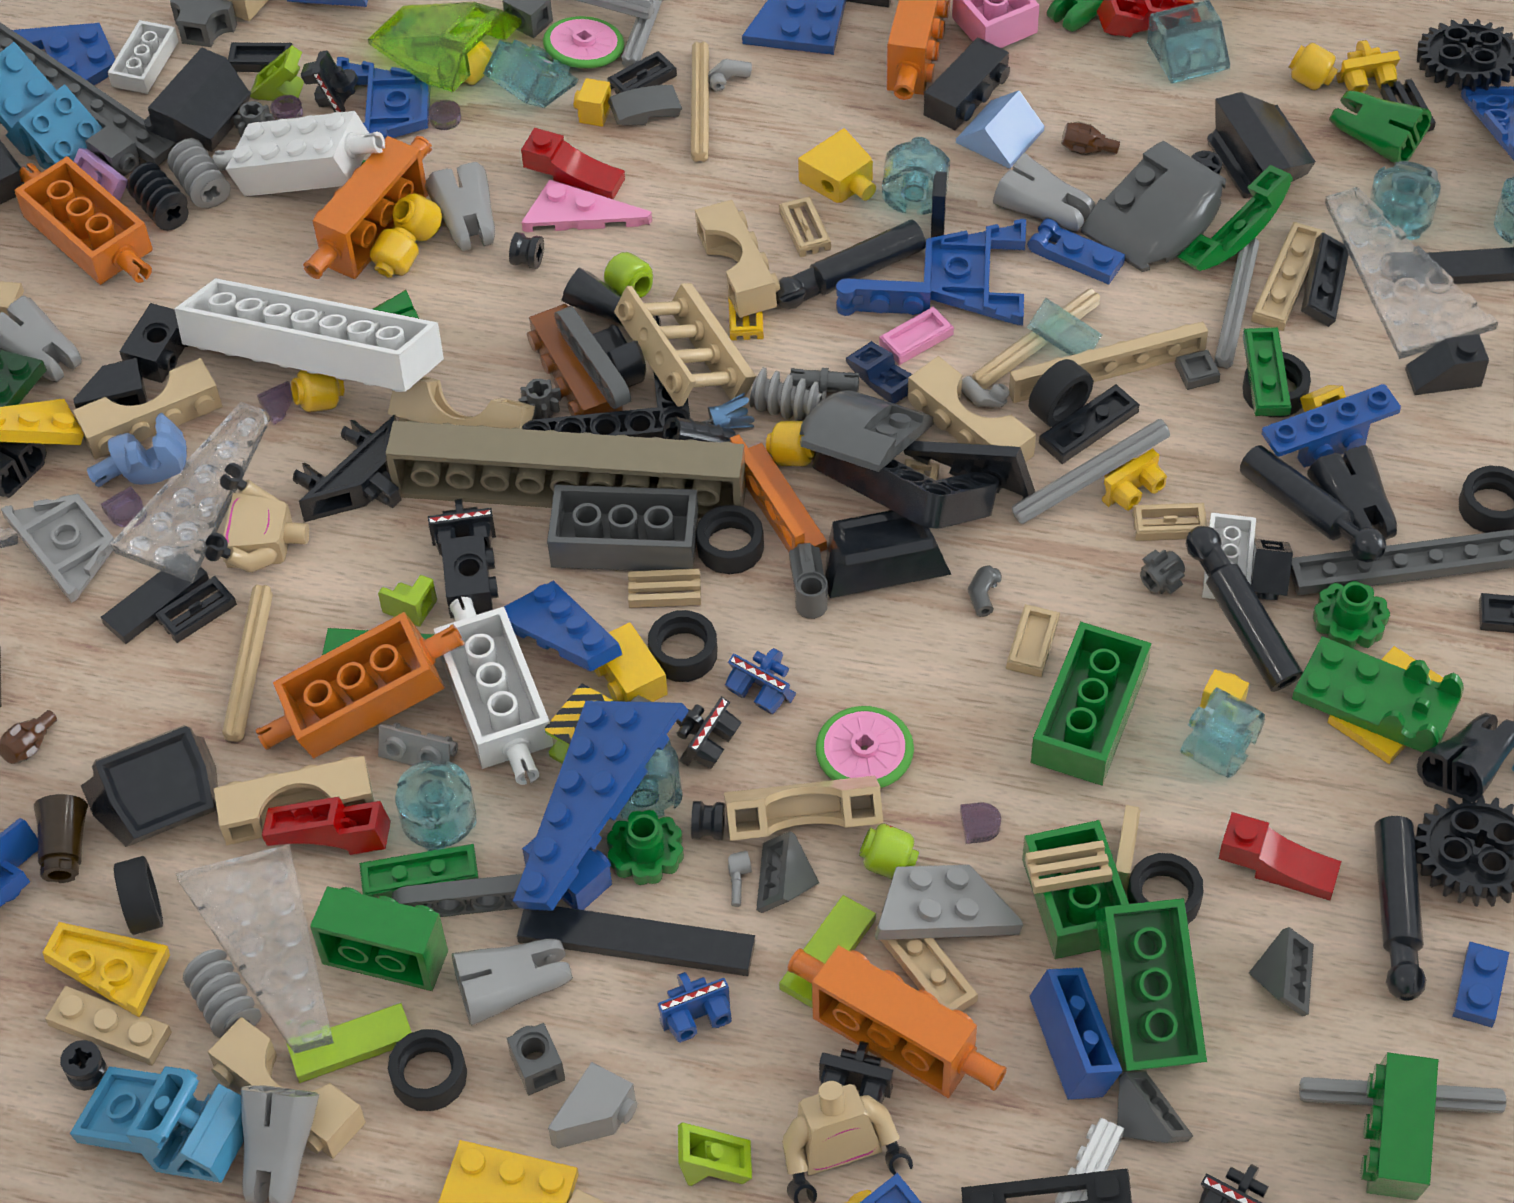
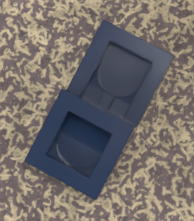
(880, 372)

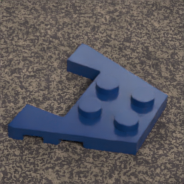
(77, 47)
(395, 99)
(961, 271)

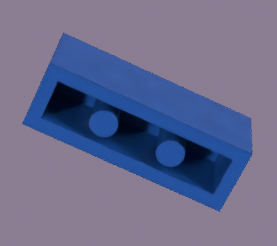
(1075, 1033)

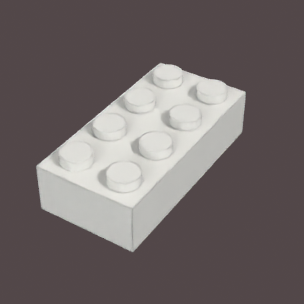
(143, 57)
(1237, 541)

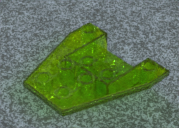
(436, 38)

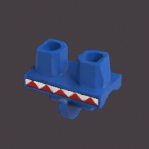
(773, 689)
(693, 1001)

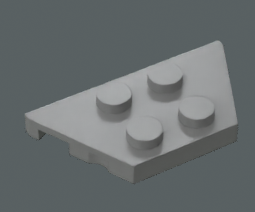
(63, 539)
(943, 904)

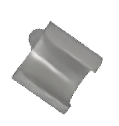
(738, 865)

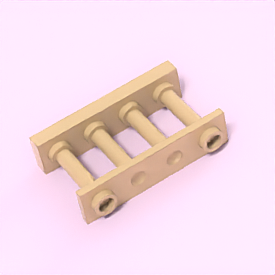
(704, 332)

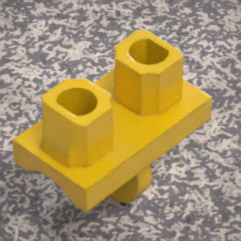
(1368, 63)
(1125, 480)

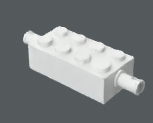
(299, 153)
(495, 690)

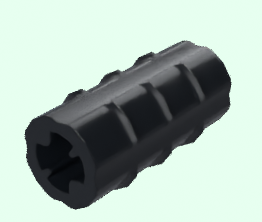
(687, 429)

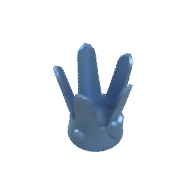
(731, 414)

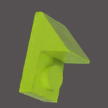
(279, 77)
(713, 1154)

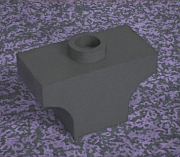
(203, 20)

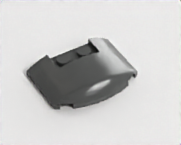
(1157, 207)
(862, 429)

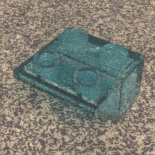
(1188, 41)
(529, 73)

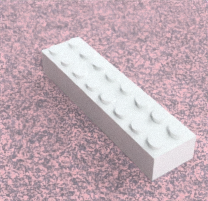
(310, 334)

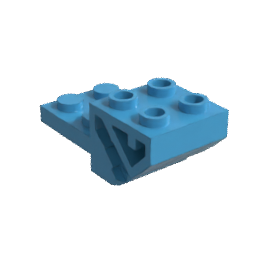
(38, 115)
(164, 1121)

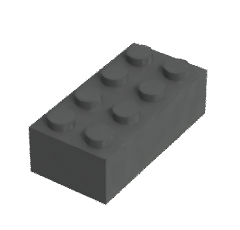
(623, 528)

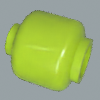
(628, 270)
(887, 849)

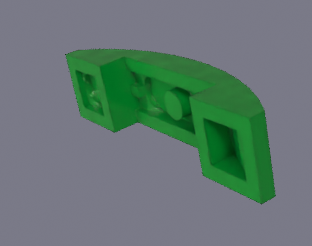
(1268, 194)

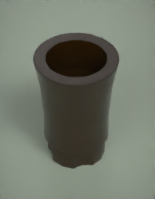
(60, 836)

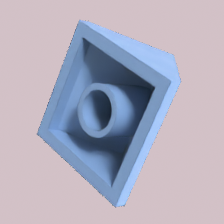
(1003, 129)

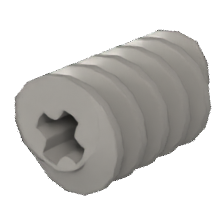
(198, 173)
(784, 396)
(219, 991)

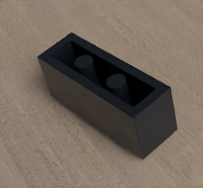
(966, 84)

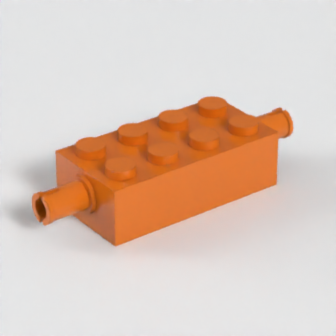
(915, 45)
(365, 207)
(84, 221)
(358, 685)
(896, 1020)

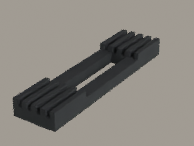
(1101, 1187)

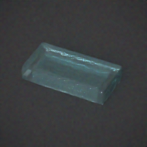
(1063, 329)

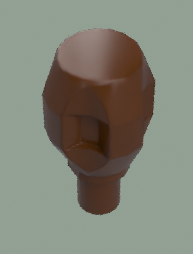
(1086, 139)
(25, 738)

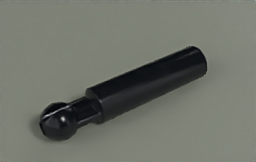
(851, 263)
(1311, 503)
(1244, 610)
(1400, 905)

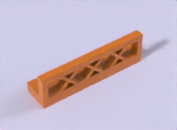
(778, 499)

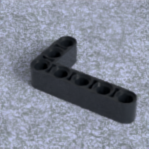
(632, 423)
(915, 495)

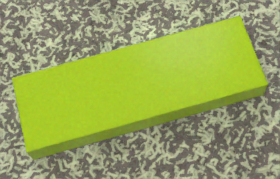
(842, 927)
(353, 1043)

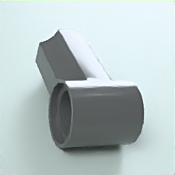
(809, 581)

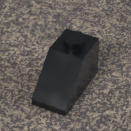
(1449, 366)
(117, 382)
(1271, 568)

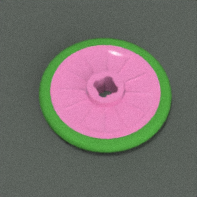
(583, 42)
(846, 732)

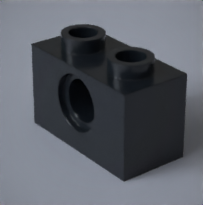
(154, 343)
(465, 558)

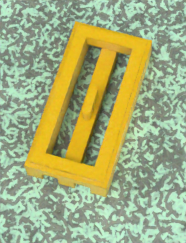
(745, 330)

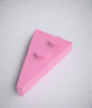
(579, 209)

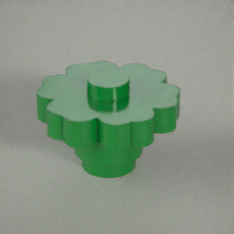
(1351, 614)
(645, 847)

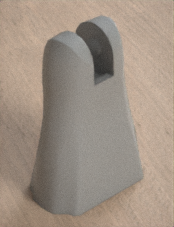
(1041, 194)
(465, 207)
(33, 335)
(507, 976)
(275, 1138)

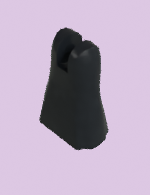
(593, 296)
(19, 464)
(1358, 486)
(1469, 759)

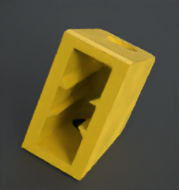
(838, 168)

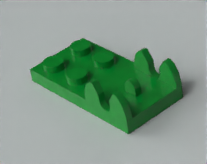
(1380, 695)

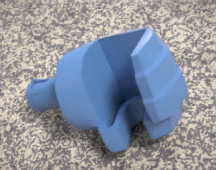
(142, 465)

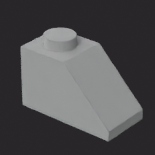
(593, 1108)

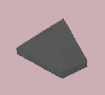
(783, 872)
(1287, 970)
(1146, 1112)

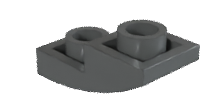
(638, 104)

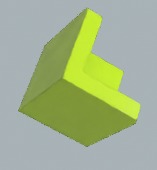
(413, 600)

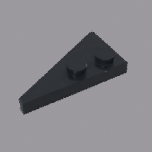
(1000, 461)

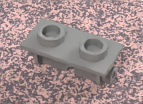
(411, 747)

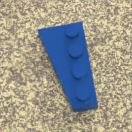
(562, 624)

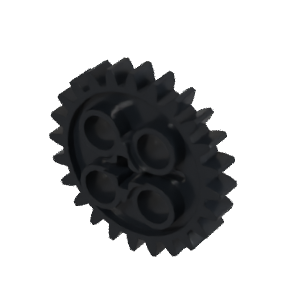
(1467, 55)
(1465, 845)

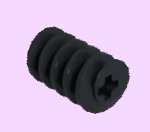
(158, 196)

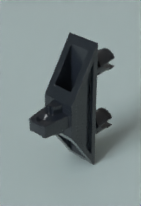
(355, 480)

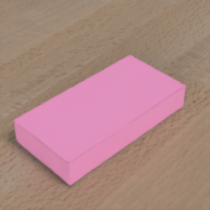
(916, 335)

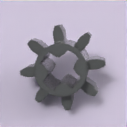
(250, 113)
(542, 396)
(1162, 571)

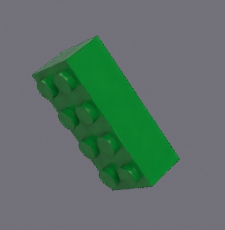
(1090, 703)
(1151, 985)

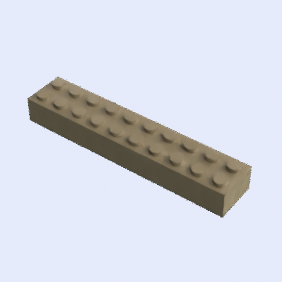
(526, 465)

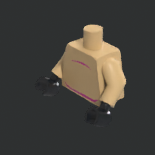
(256, 526)
(834, 1131)

